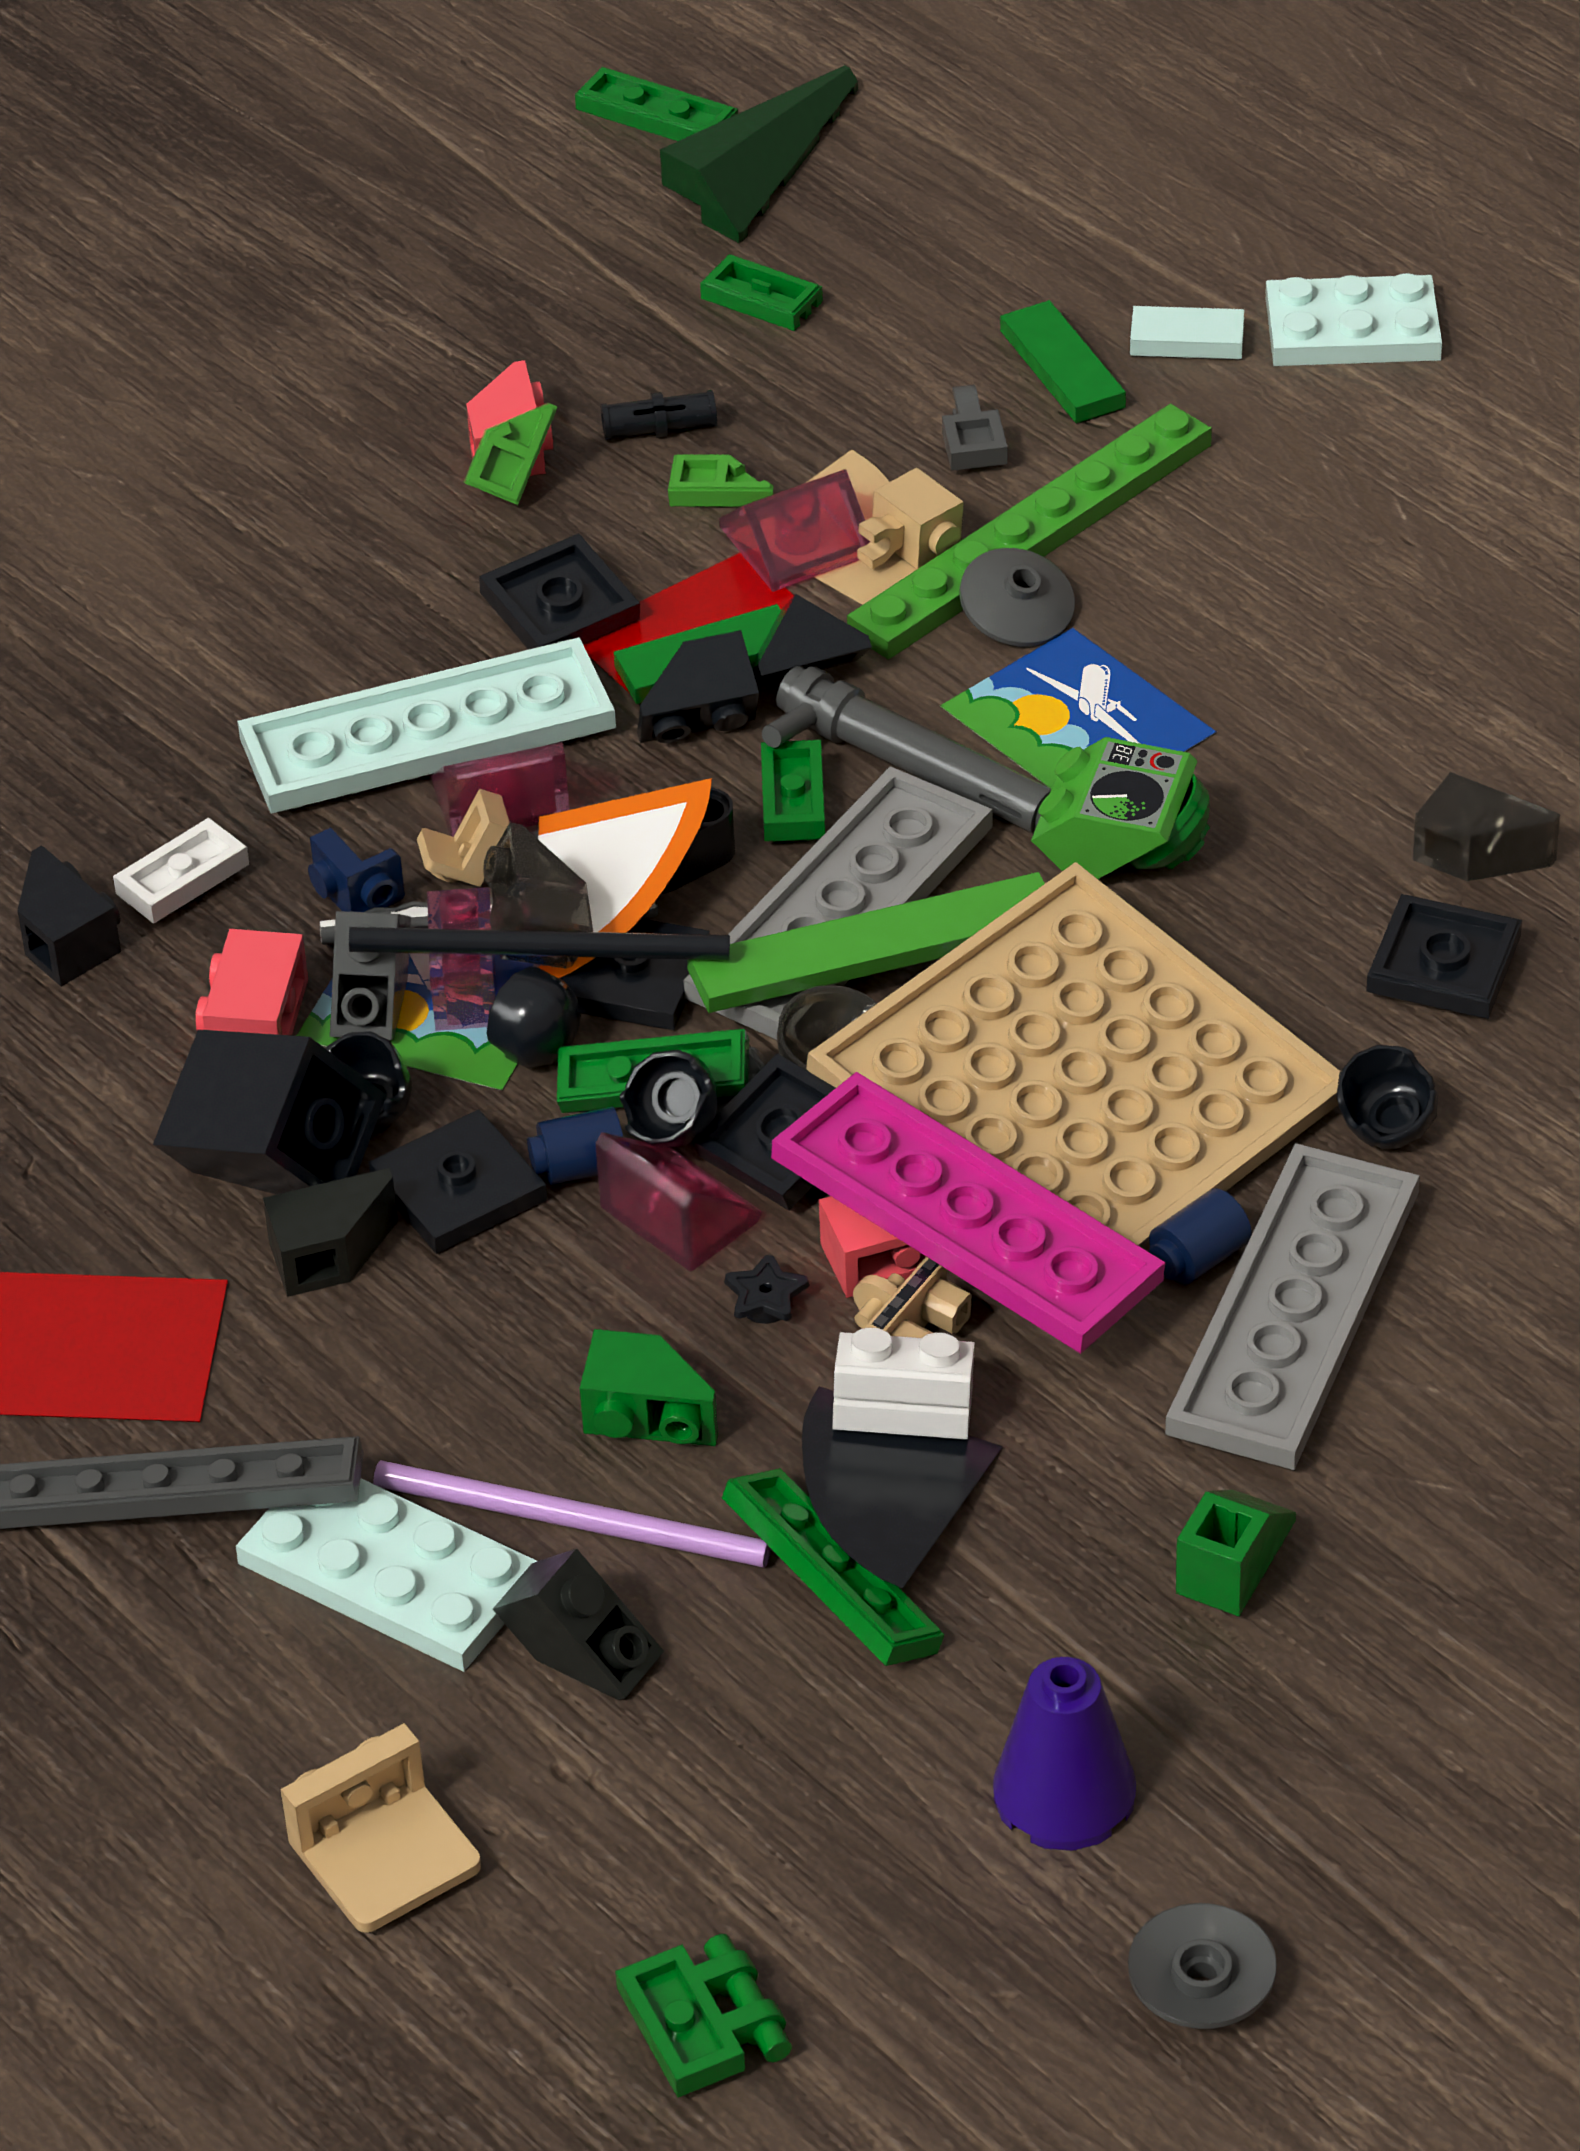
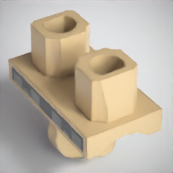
(910, 1304)

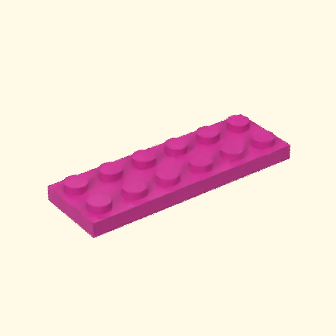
(968, 1211)

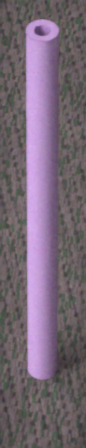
(572, 1513)

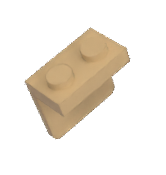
(376, 1831)

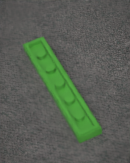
(854, 945)

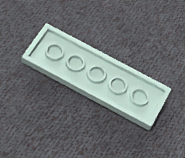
(425, 724)

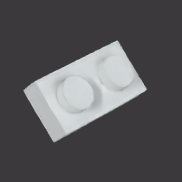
(181, 870)

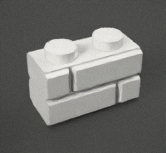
(903, 1384)

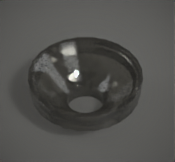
(815, 1017)

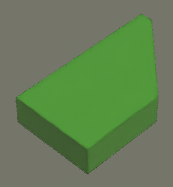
(509, 453)
(713, 482)

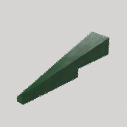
(746, 157)

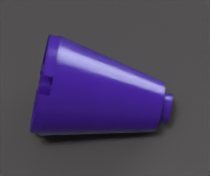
(1064, 1761)

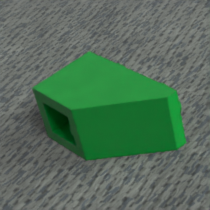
(645, 1391)
(1229, 1548)

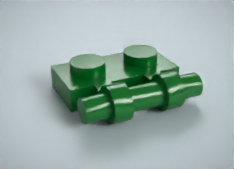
(683, 2023)

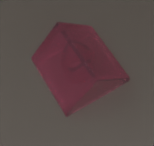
(799, 530)
(528, 780)
(669, 1200)

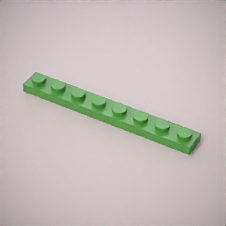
(1035, 524)

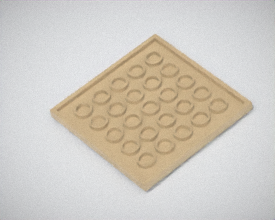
(1090, 1057)

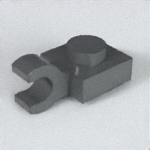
(972, 435)

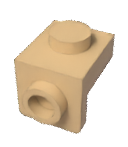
(464, 854)

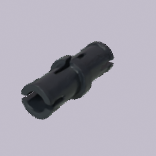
(658, 415)

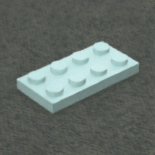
(390, 1569)

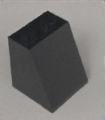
(268, 1112)

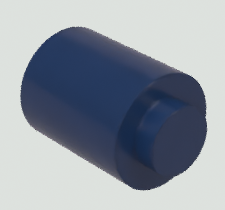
(567, 1144)
(1200, 1236)

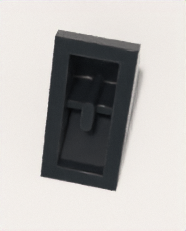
(806, 638)

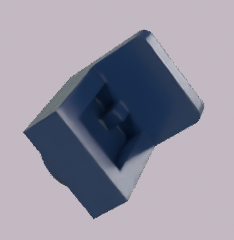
(352, 882)

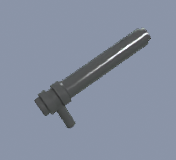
(844, 714)

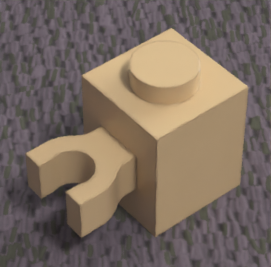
(912, 519)

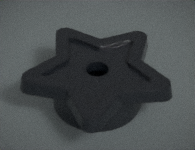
(768, 1306)

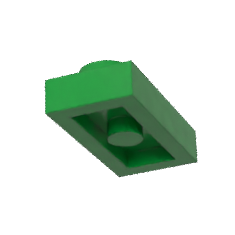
(793, 791)

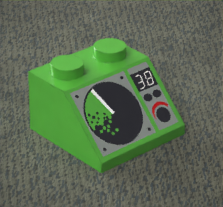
(1112, 804)

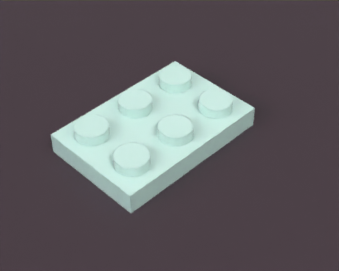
(1353, 320)

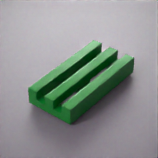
(761, 292)

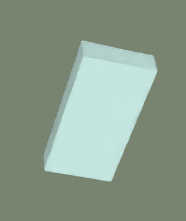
(1187, 332)

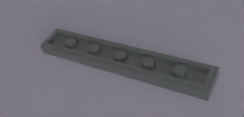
(180, 1482)

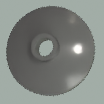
(1014, 613)
(1204, 1943)

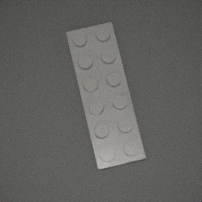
(876, 856)
(1293, 1306)

